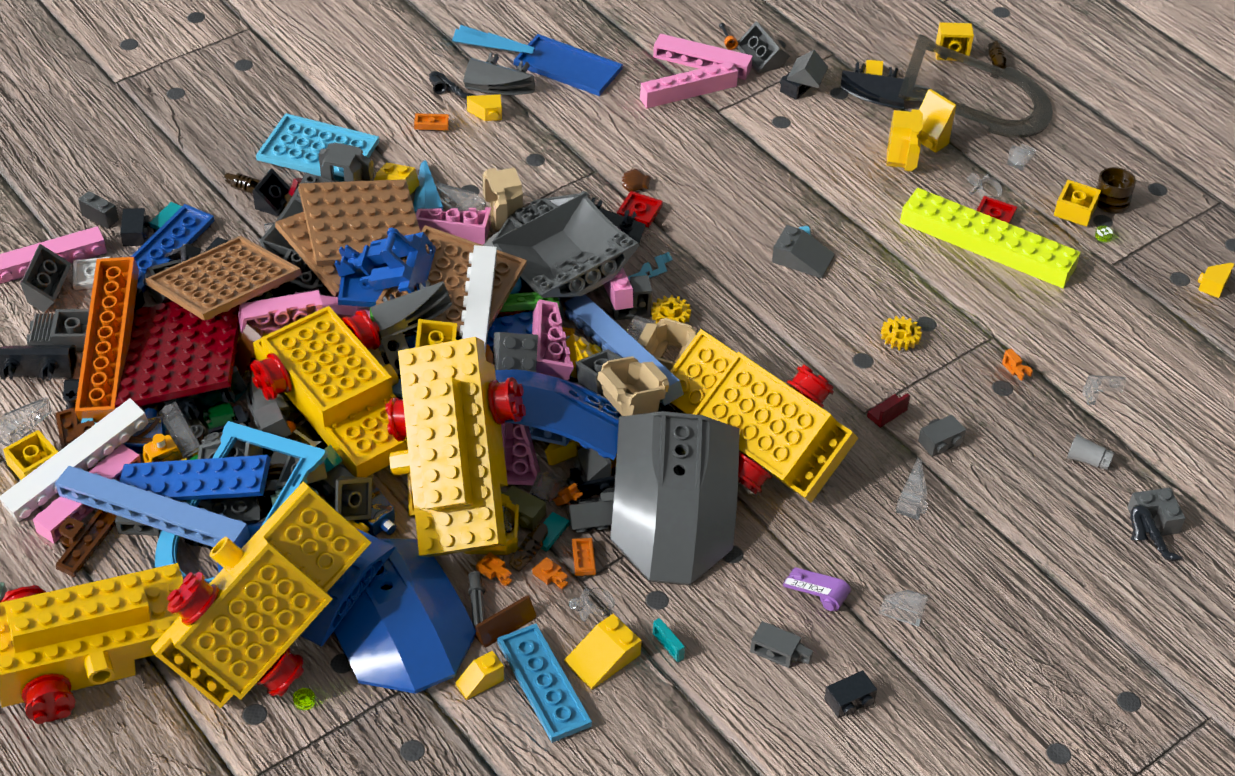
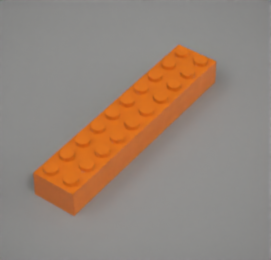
(107, 336)

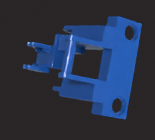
(388, 251)

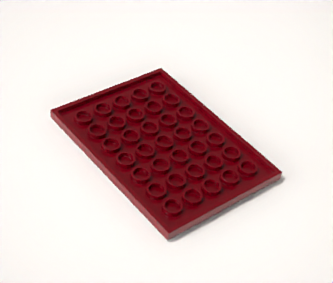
(177, 354)

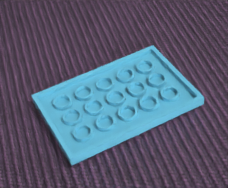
(298, 141)

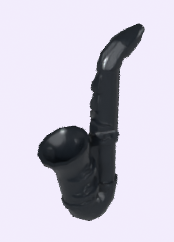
(441, 84)
(1142, 523)

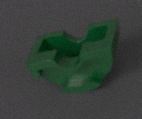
(218, 415)

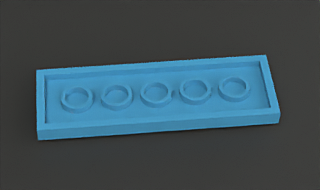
(544, 683)

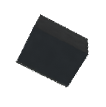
(270, 193)

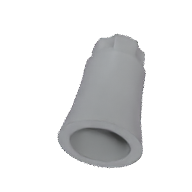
(1089, 452)

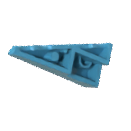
(426, 193)

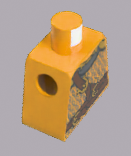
(161, 450)

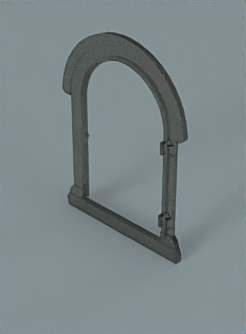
(1022, 128)

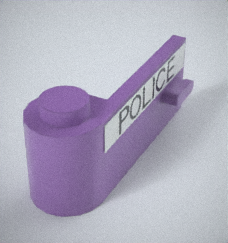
(830, 589)

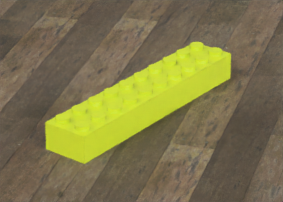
(990, 237)

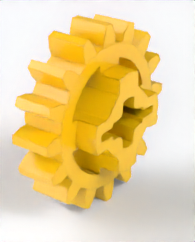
(672, 309)
(901, 333)

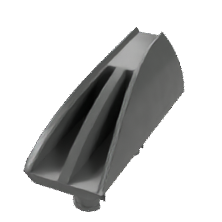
(498, 79)
(403, 312)
(256, 400)

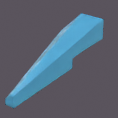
(474, 37)

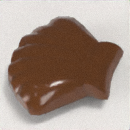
(635, 180)

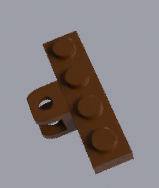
(69, 426)
(82, 540)

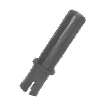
(476, 592)

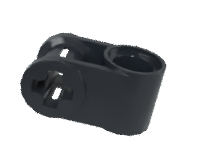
(70, 392)

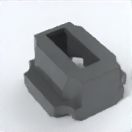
(350, 158)

